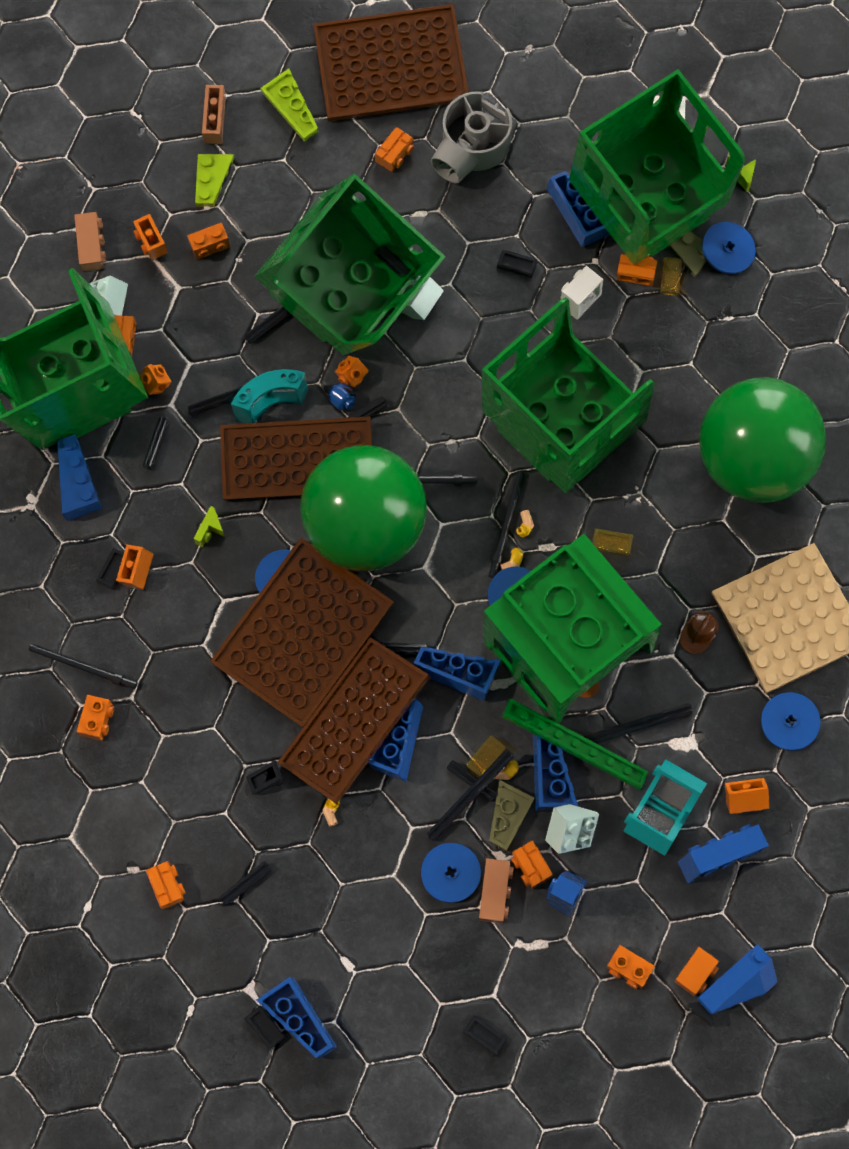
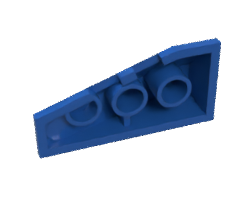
(745, 980)

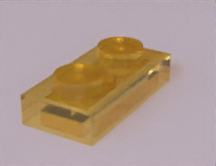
(671, 276)
(612, 541)
(485, 756)

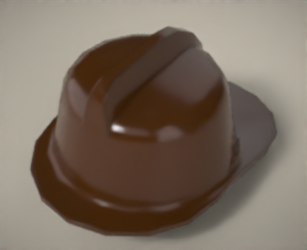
(699, 632)

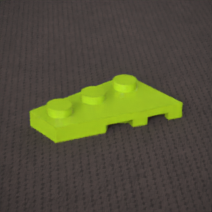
(210, 177)

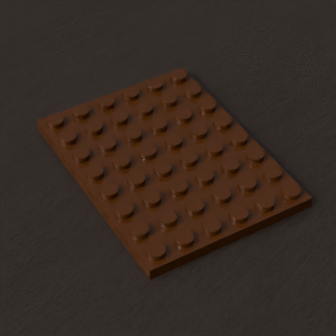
(390, 62)
(302, 632)

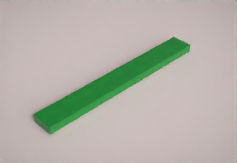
(574, 744)

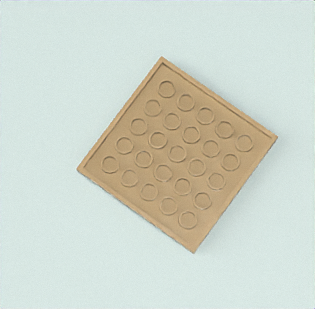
(787, 617)

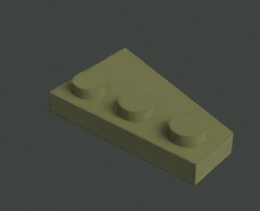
(690, 251)
(508, 814)

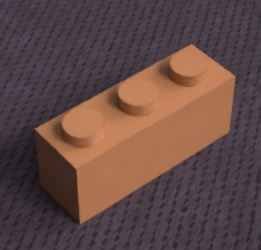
(214, 114)
(90, 241)
(495, 891)

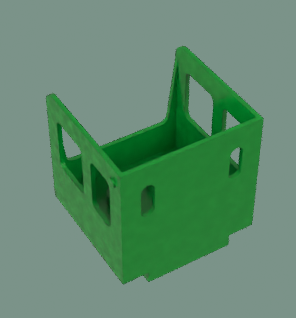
(651, 171)
(330, 272)
(68, 371)
(561, 402)
(568, 626)

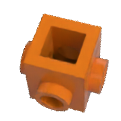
(351, 371)
(154, 379)

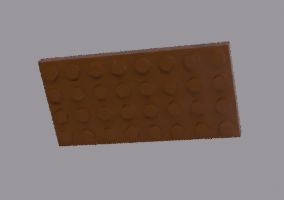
(280, 456)
(353, 720)

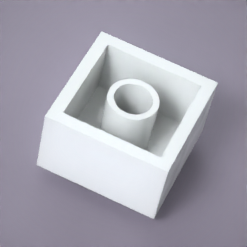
(582, 291)

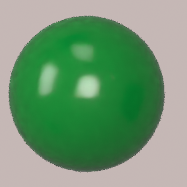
(762, 440)
(363, 508)

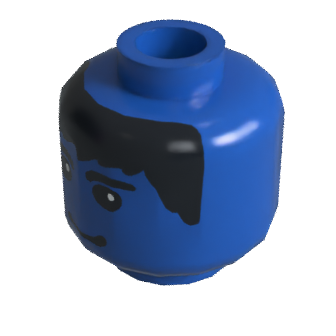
(342, 396)

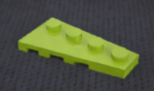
(289, 102)

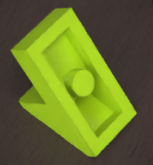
(746, 174)
(209, 524)

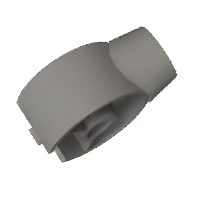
(458, 159)

